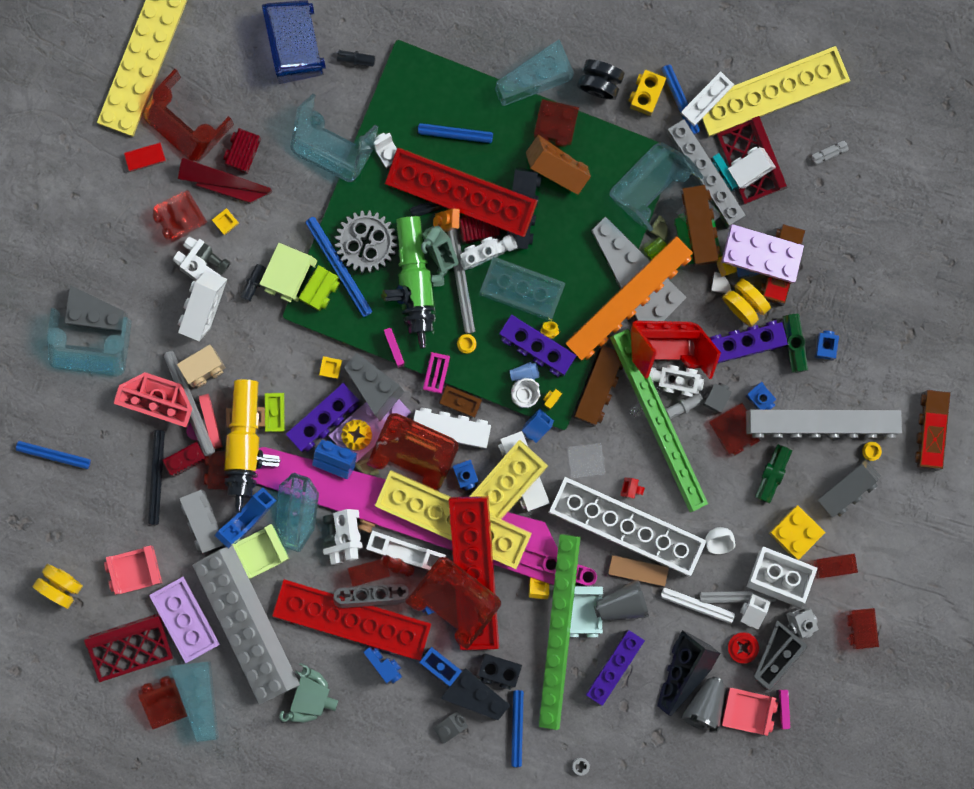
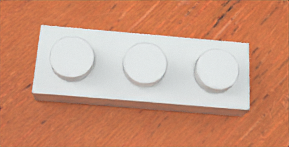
(707, 99)

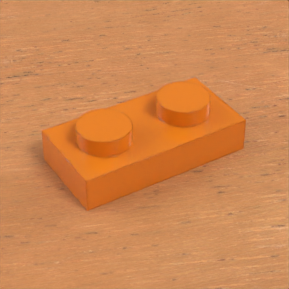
(447, 220)

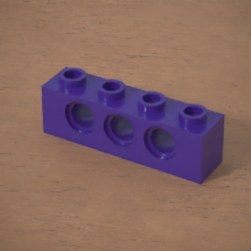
(776, 341)
(549, 346)
(297, 433)
(615, 667)

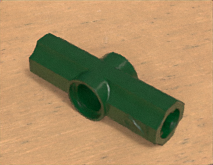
(793, 330)
(773, 473)

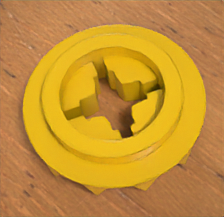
(360, 443)

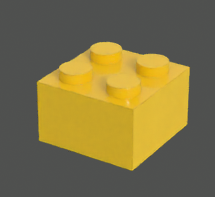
(797, 532)

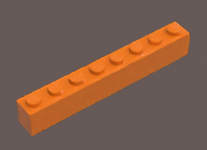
(628, 298)

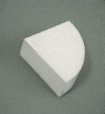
(720, 284)

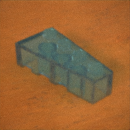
(536, 75)
(197, 694)

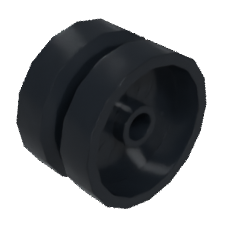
(600, 79)

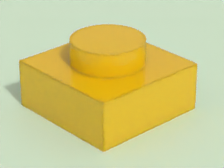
(225, 221)
(725, 269)
(330, 367)
(551, 398)
(538, 589)

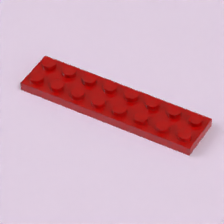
(461, 191)
(474, 553)
(361, 624)

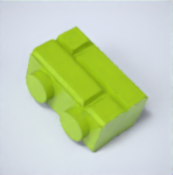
(319, 288)

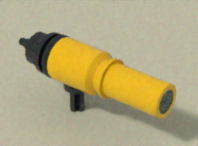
(242, 444)

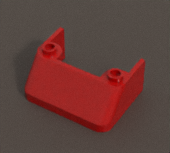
(672, 342)

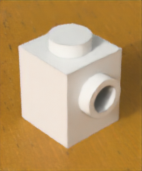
(754, 611)

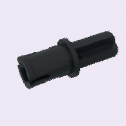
(356, 58)
(253, 282)

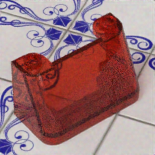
(415, 449)
(456, 599)

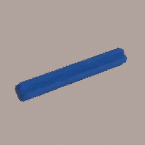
(678, 94)
(455, 133)
(53, 455)
(517, 728)

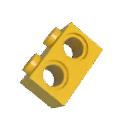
(651, 94)

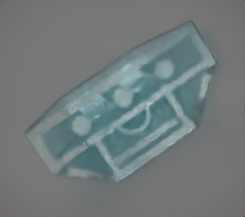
(296, 511)

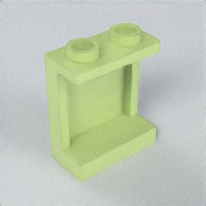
(286, 272)
(261, 551)

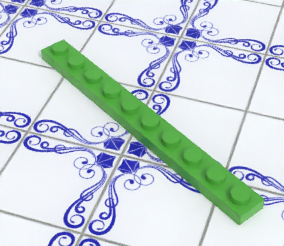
(660, 425)
(559, 631)

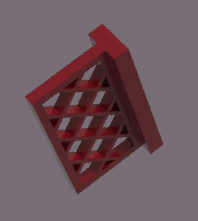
(762, 142)
(124, 631)

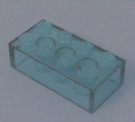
(522, 289)

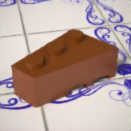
(557, 165)

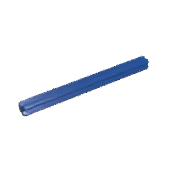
(338, 266)

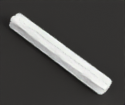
(698, 606)

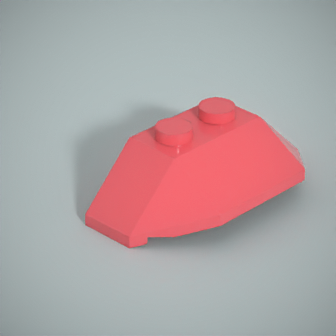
(155, 398)

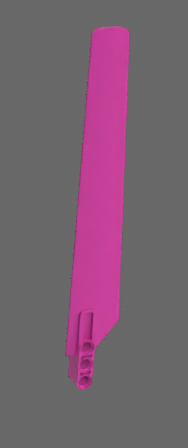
(362, 492)

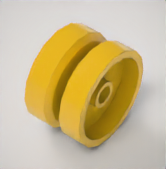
(746, 302)
(59, 583)

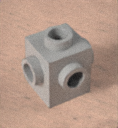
(802, 622)

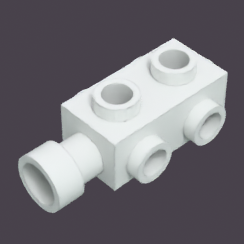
(486, 251)
(681, 381)

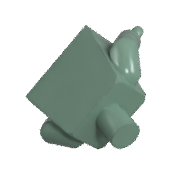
(441, 251)
(310, 697)

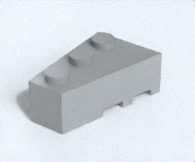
(201, 521)

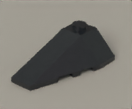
(689, 666)

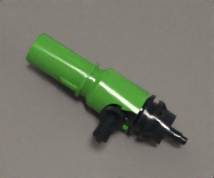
(414, 280)

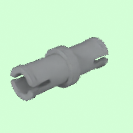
(684, 405)

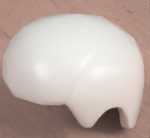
(525, 393)
(720, 540)

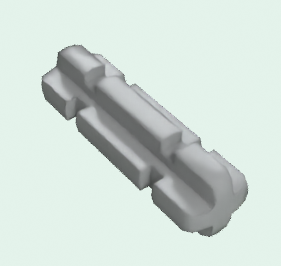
(830, 152)

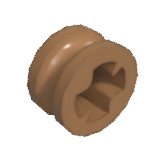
(365, 526)

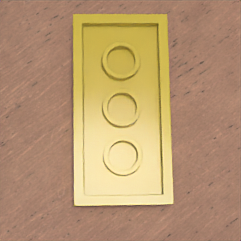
(510, 479)

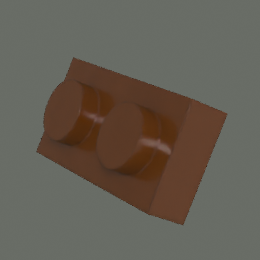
(460, 401)

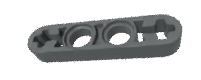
(370, 592)

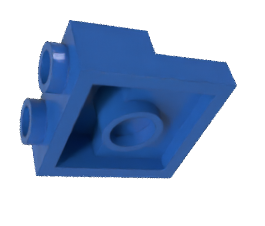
(387, 669)

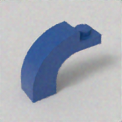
(247, 519)

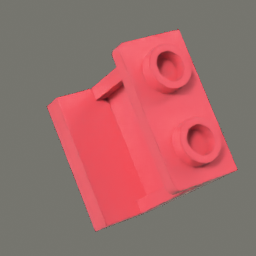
(133, 570)
(749, 711)

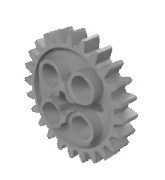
(349, 236)

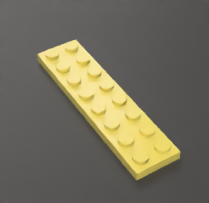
(141, 65)
(777, 90)
(431, 511)

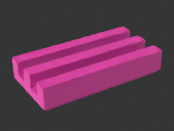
(394, 347)
(432, 388)
(784, 709)

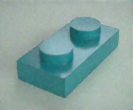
(722, 168)

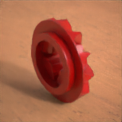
(753, 647)

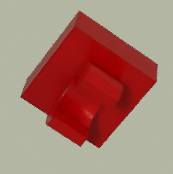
(630, 488)

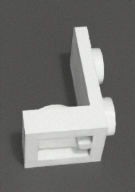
(385, 148)

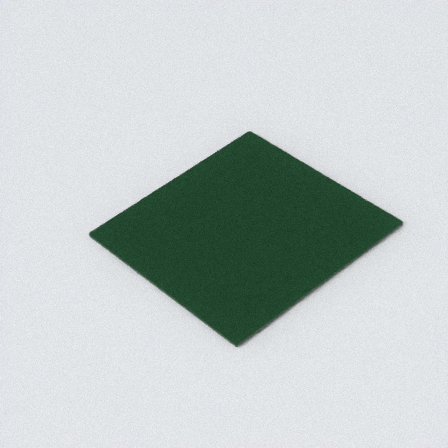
(441, 92)

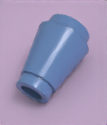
(527, 370)

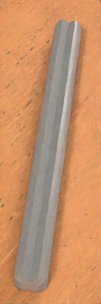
(462, 285)
(195, 417)

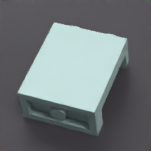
(583, 613)

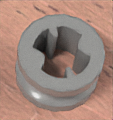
(584, 771)

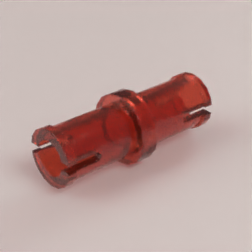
(397, 565)

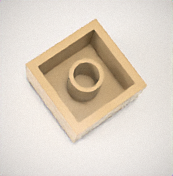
(201, 366)

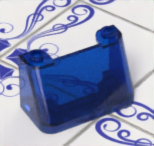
(293, 40)

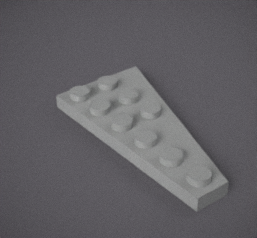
(625, 263)

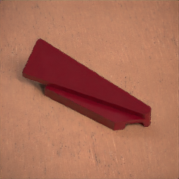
(221, 182)

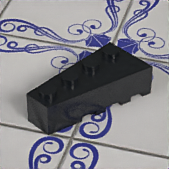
(525, 183)

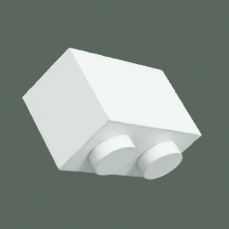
(751, 167)

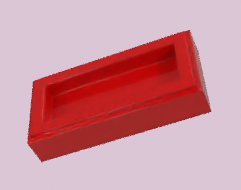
(145, 157)

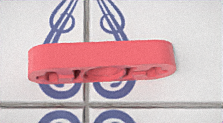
(210, 421)

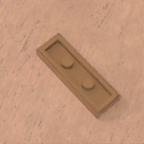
(638, 570)

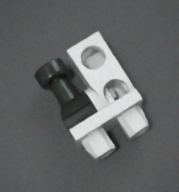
(198, 258)
(342, 536)

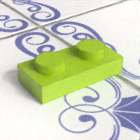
(274, 412)

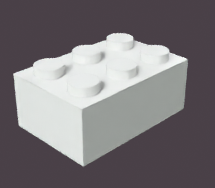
(201, 305)
(781, 577)

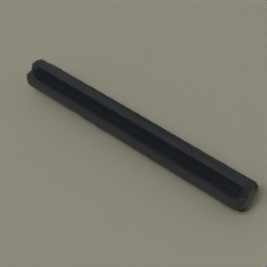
(156, 477)

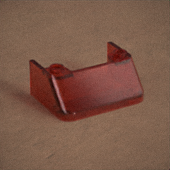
(190, 143)

